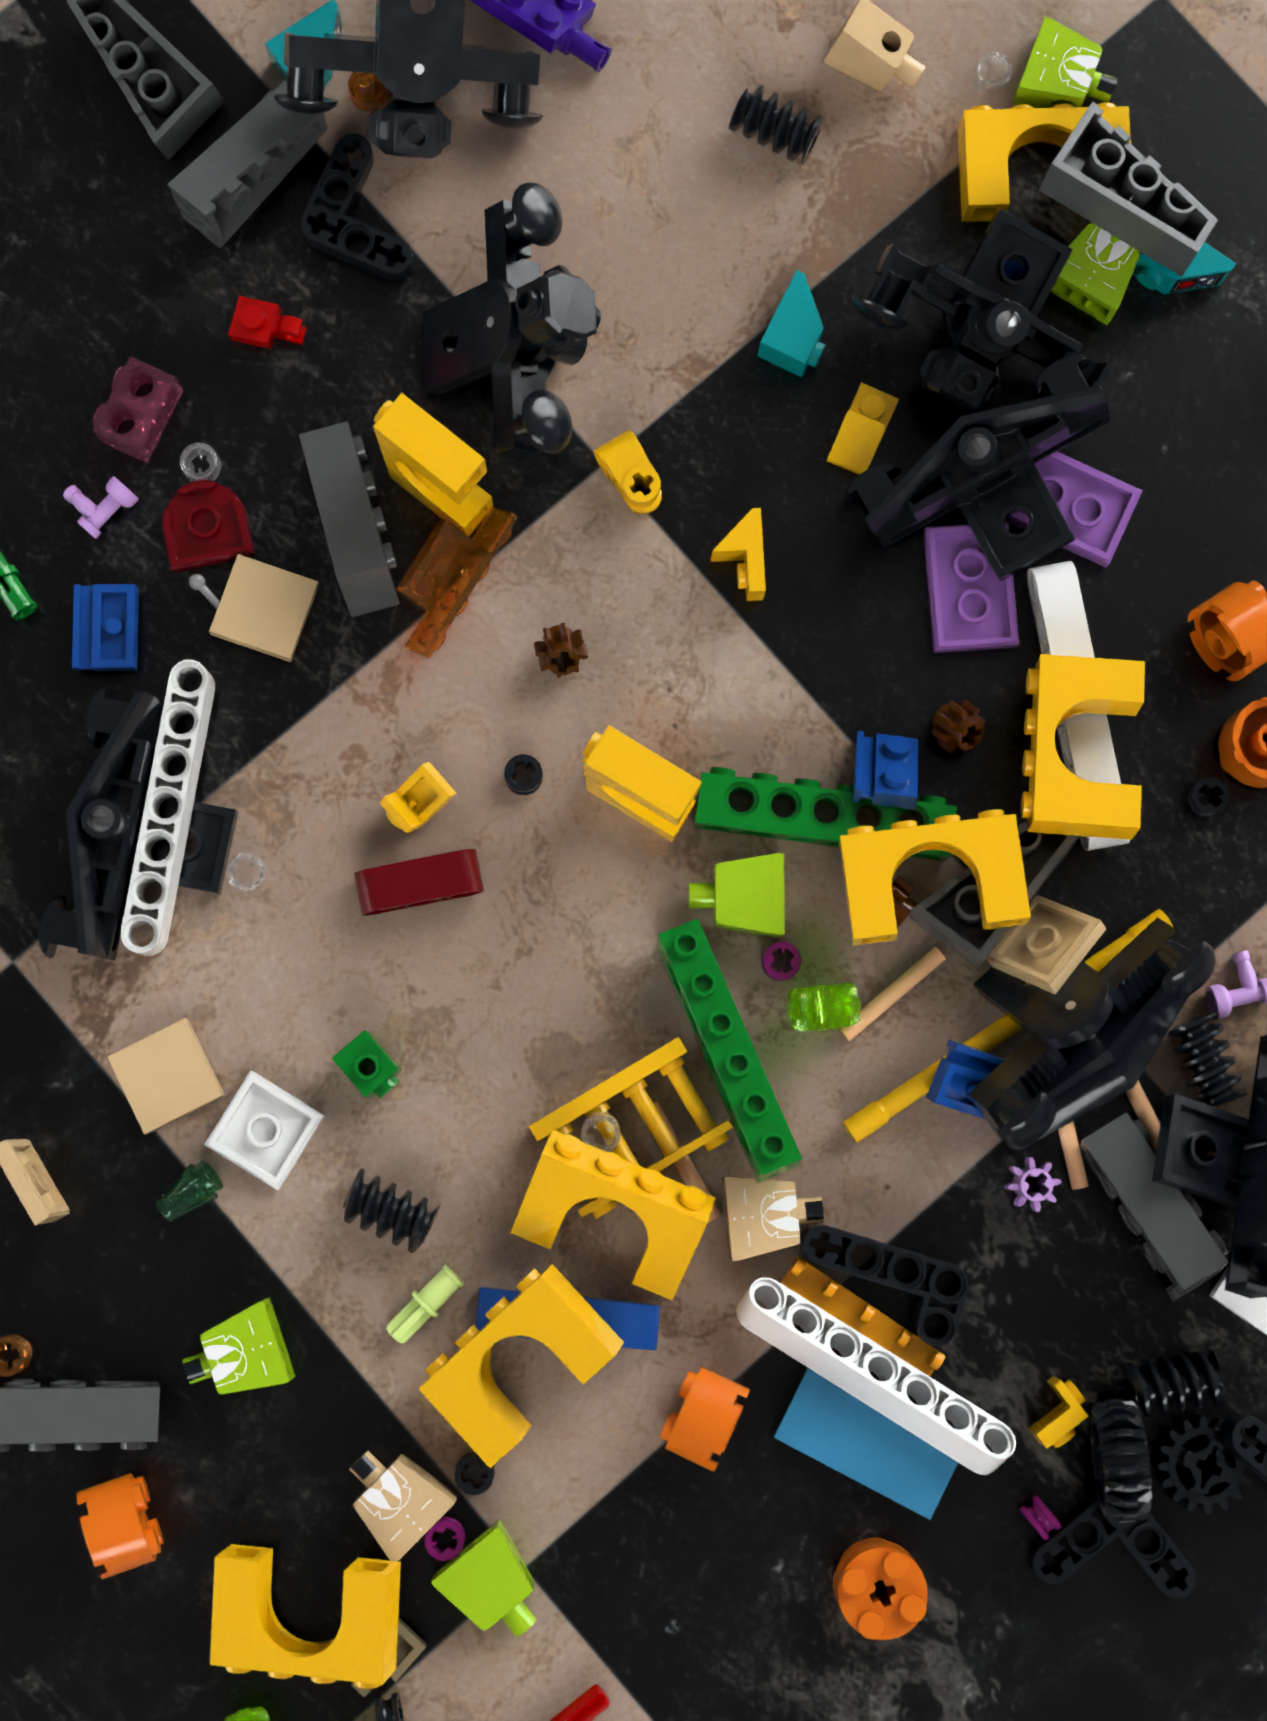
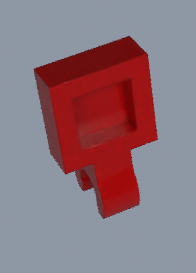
(261, 321)

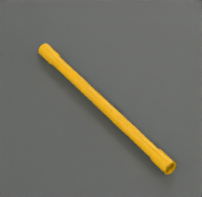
(879, 1112)

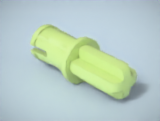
(424, 1304)

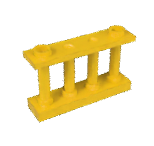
(632, 1085)

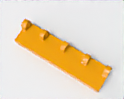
(860, 1315)

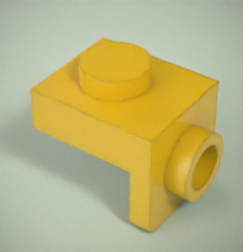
(417, 799)
(1059, 1423)

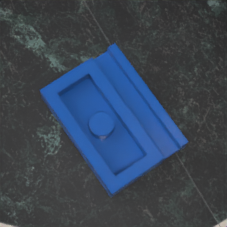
(105, 627)
(886, 770)
(959, 1075)

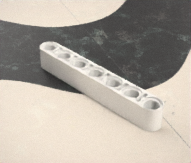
(1065, 632)
(161, 787)
(895, 1375)

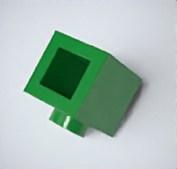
(368, 1065)

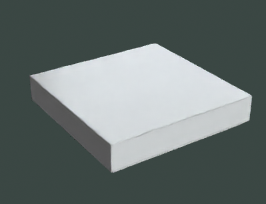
(264, 1130)

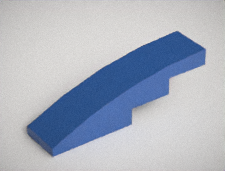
(632, 1321)

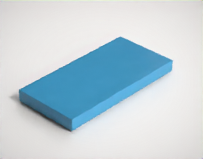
(864, 1445)

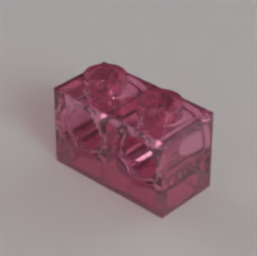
(149, 412)

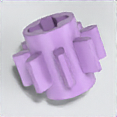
(1044, 1181)

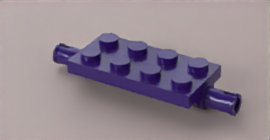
(552, 26)

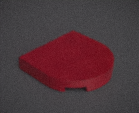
(205, 526)

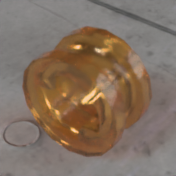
(370, 100)
(20, 1363)

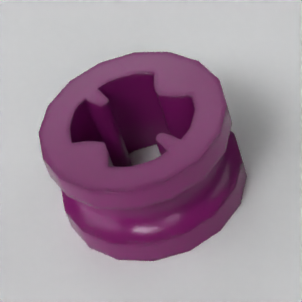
(768, 959)
(1040, 1518)
(450, 1551)

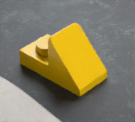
(862, 429)
(746, 544)

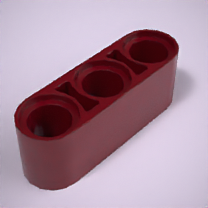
(419, 882)

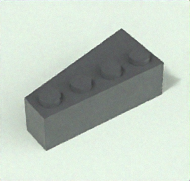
(154, 76)
(244, 167)
(1127, 193)
(349, 518)
(954, 909)
(1162, 1214)
(79, 1414)

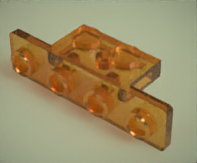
(447, 574)

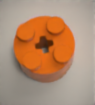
(1232, 629)
(1242, 744)
(705, 1417)
(118, 1525)
(905, 1590)

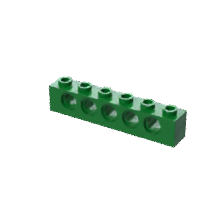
(716, 814)
(728, 1051)

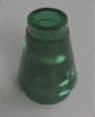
(190, 1191)

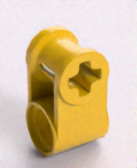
(628, 467)

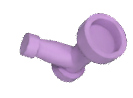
(96, 516)
(1252, 990)

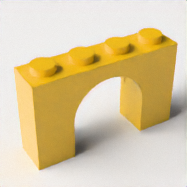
(992, 135)
(432, 463)
(639, 782)
(1056, 797)
(984, 844)
(577, 1171)
(545, 1311)
(252, 1638)

